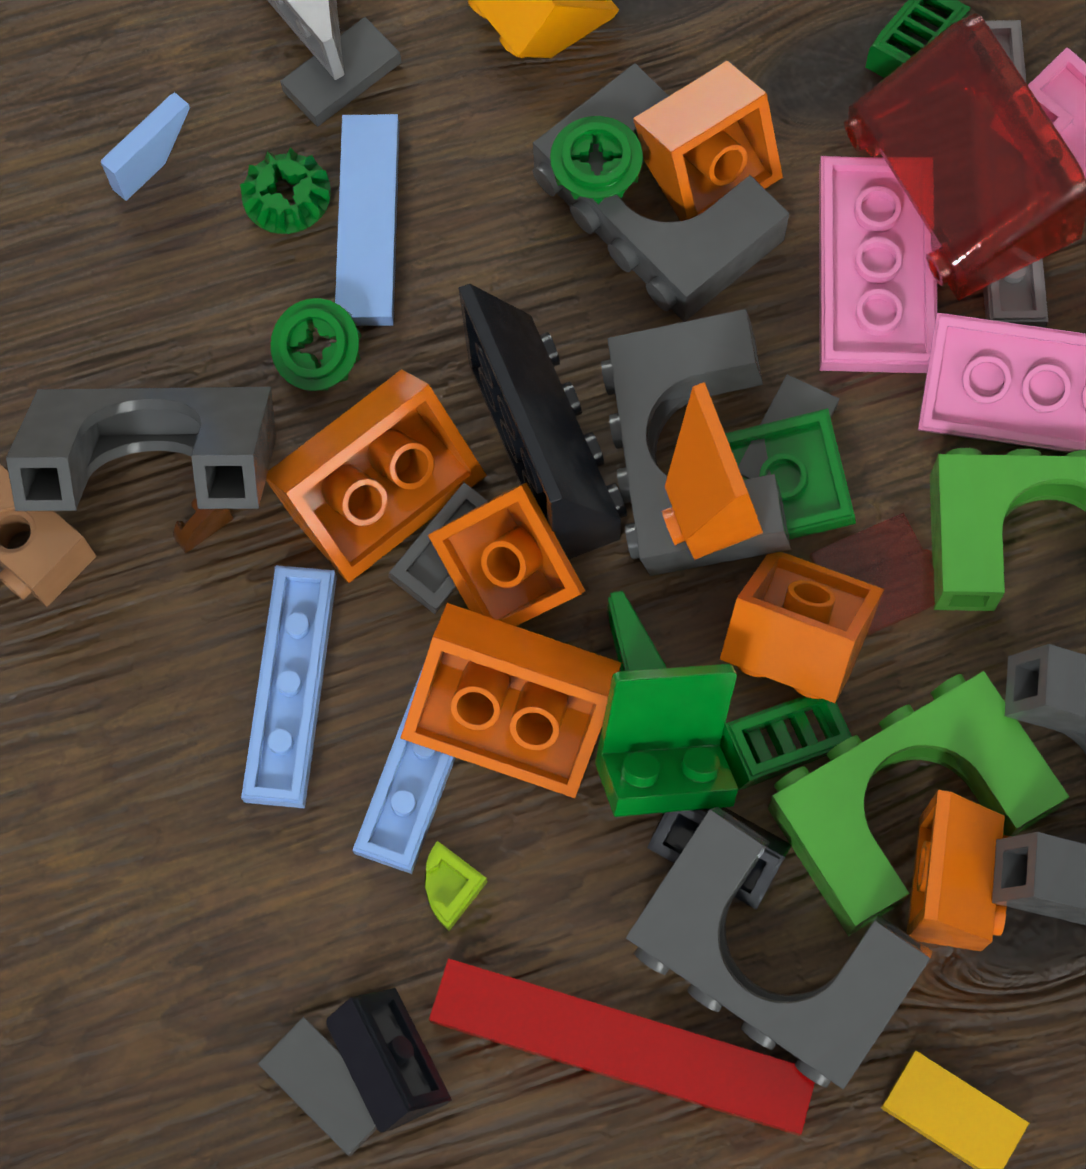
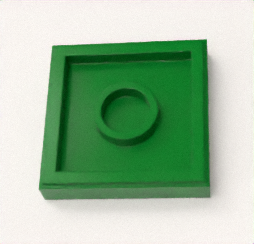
(807, 469)

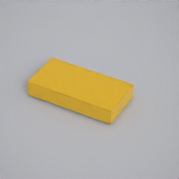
(954, 1114)

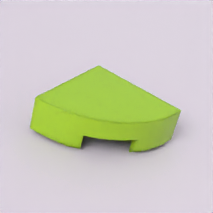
(450, 884)

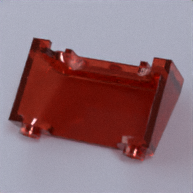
(973, 157)

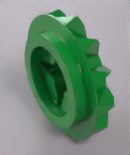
(618, 147)
(273, 211)
(296, 330)

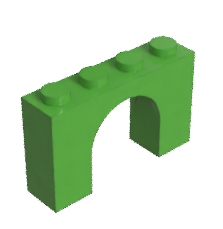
(968, 511)
(959, 730)

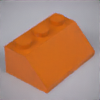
(375, 474)
(510, 700)

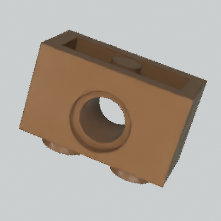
(48, 558)

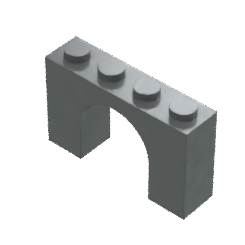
(680, 260)
(651, 381)
(79, 430)
(1036, 868)
(823, 1028)

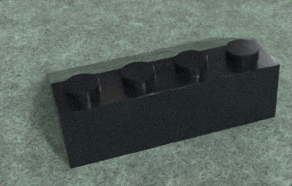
(540, 422)

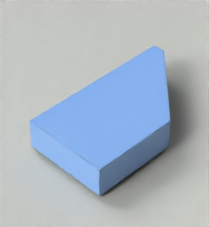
(145, 147)

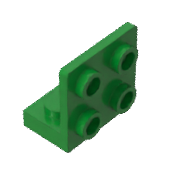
(664, 740)

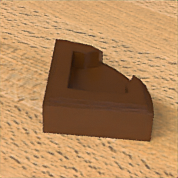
(200, 526)

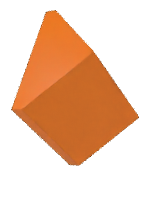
(507, 559)

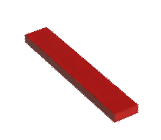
(623, 1046)

